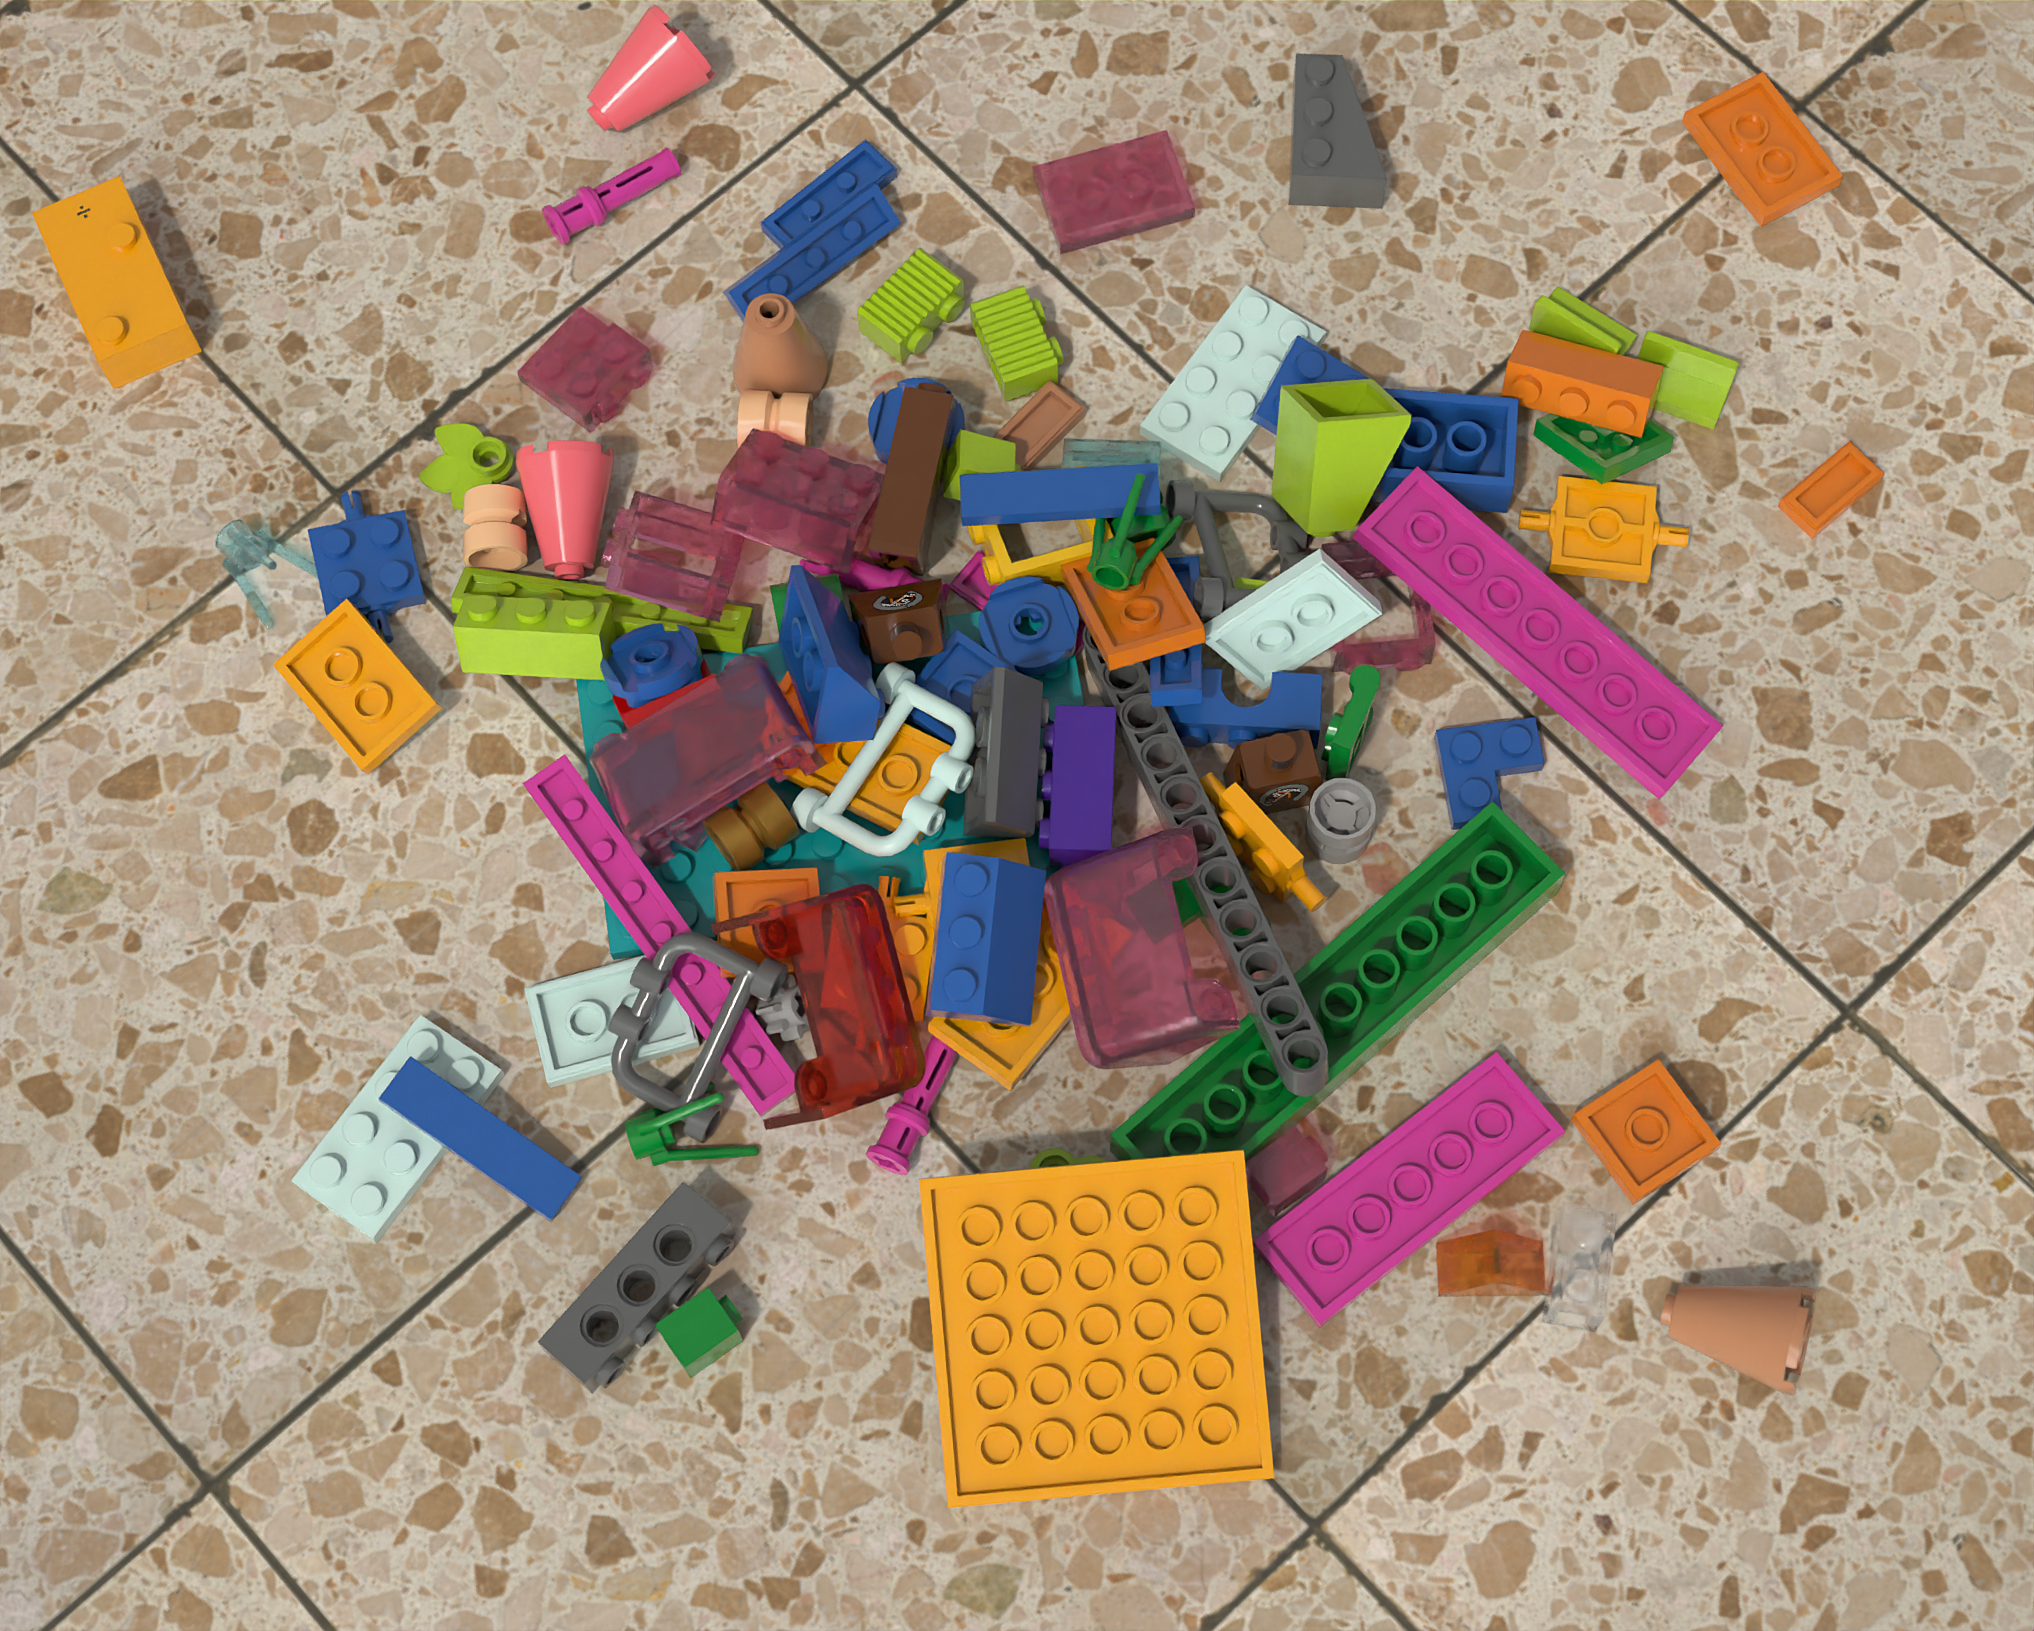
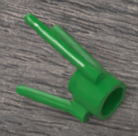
(1116, 561)
(654, 1131)

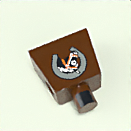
(901, 621)
(1276, 771)

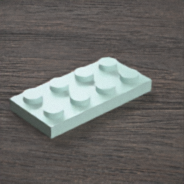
(1213, 397)
(375, 1157)

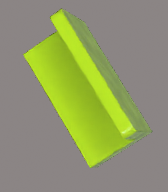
(1577, 322)
(1692, 379)

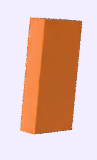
(1830, 490)

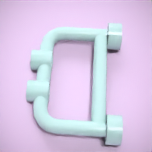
(816, 810)

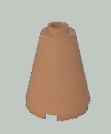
(778, 350)
(1745, 1328)

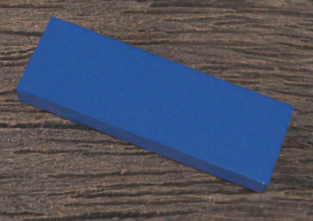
(827, 192)

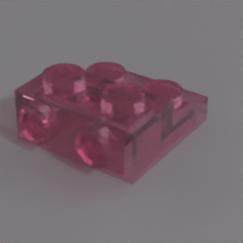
(587, 369)

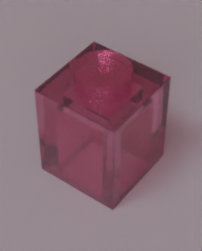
(1286, 1170)

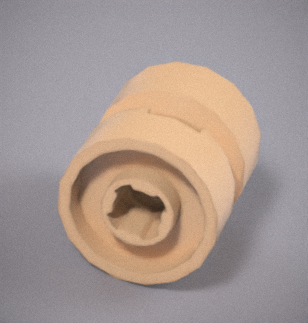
(788, 416)
(496, 528)

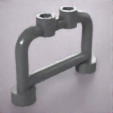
(1218, 591)
(653, 979)

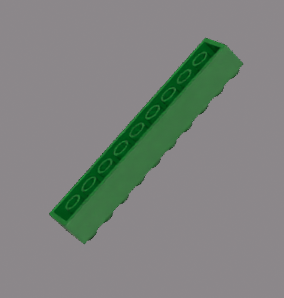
(1358, 991)

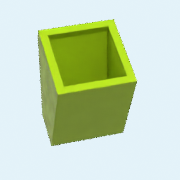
(1333, 450)

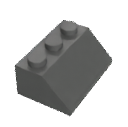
(1006, 756)

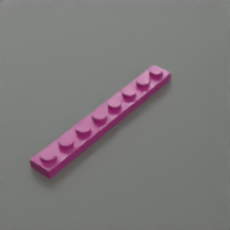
(653, 920)

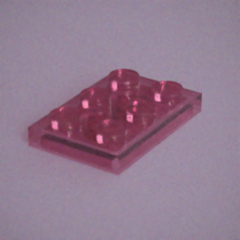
(1113, 192)

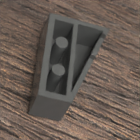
(1330, 139)

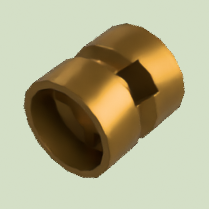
(751, 827)

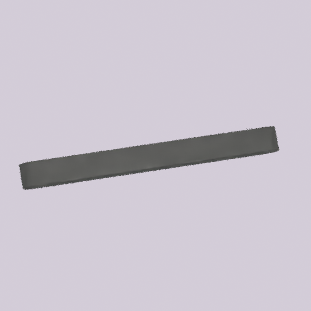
(1215, 868)

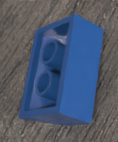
(827, 663)
(986, 940)

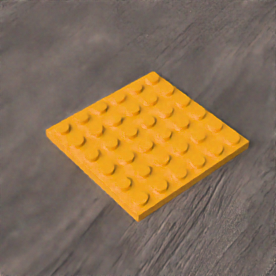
(1096, 1328)

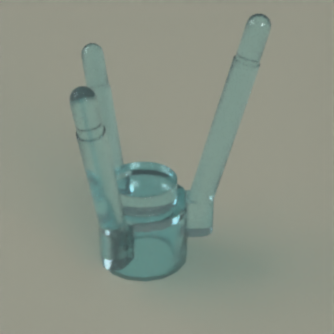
(248, 550)

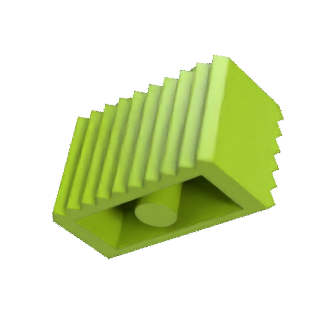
(911, 306)
(1015, 342)

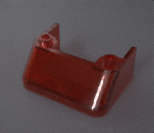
(850, 998)

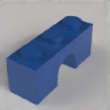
(1290, 707)

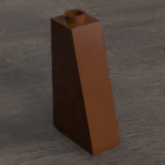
(913, 479)

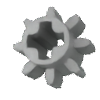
(785, 1012)

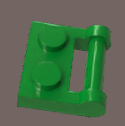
(1349, 730)

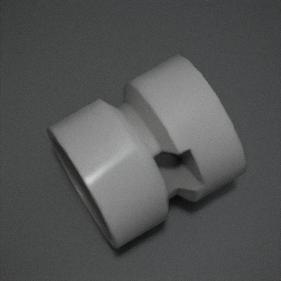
(1344, 809)

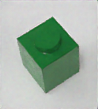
(701, 1331)

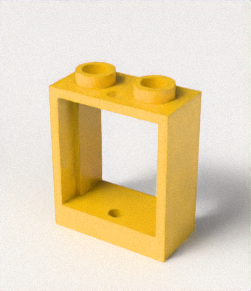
(1047, 566)

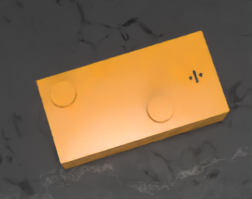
(116, 282)

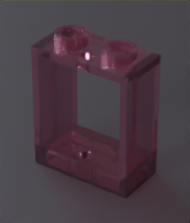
(663, 583)
(1401, 654)

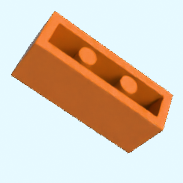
(1582, 383)

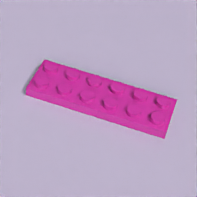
(1407, 1189)

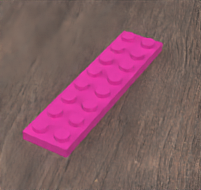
(1538, 632)

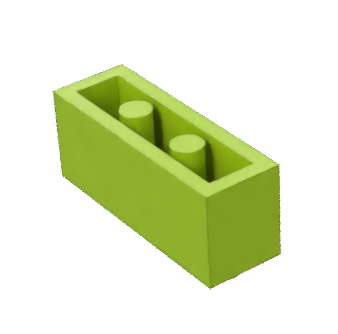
(534, 636)

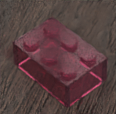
(797, 500)

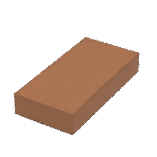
(1041, 424)

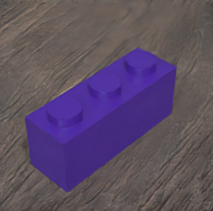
(1079, 783)

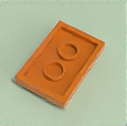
(1762, 149)
(1138, 620)

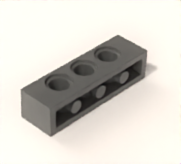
(680, 1217)

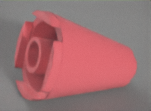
(647, 73)
(566, 502)

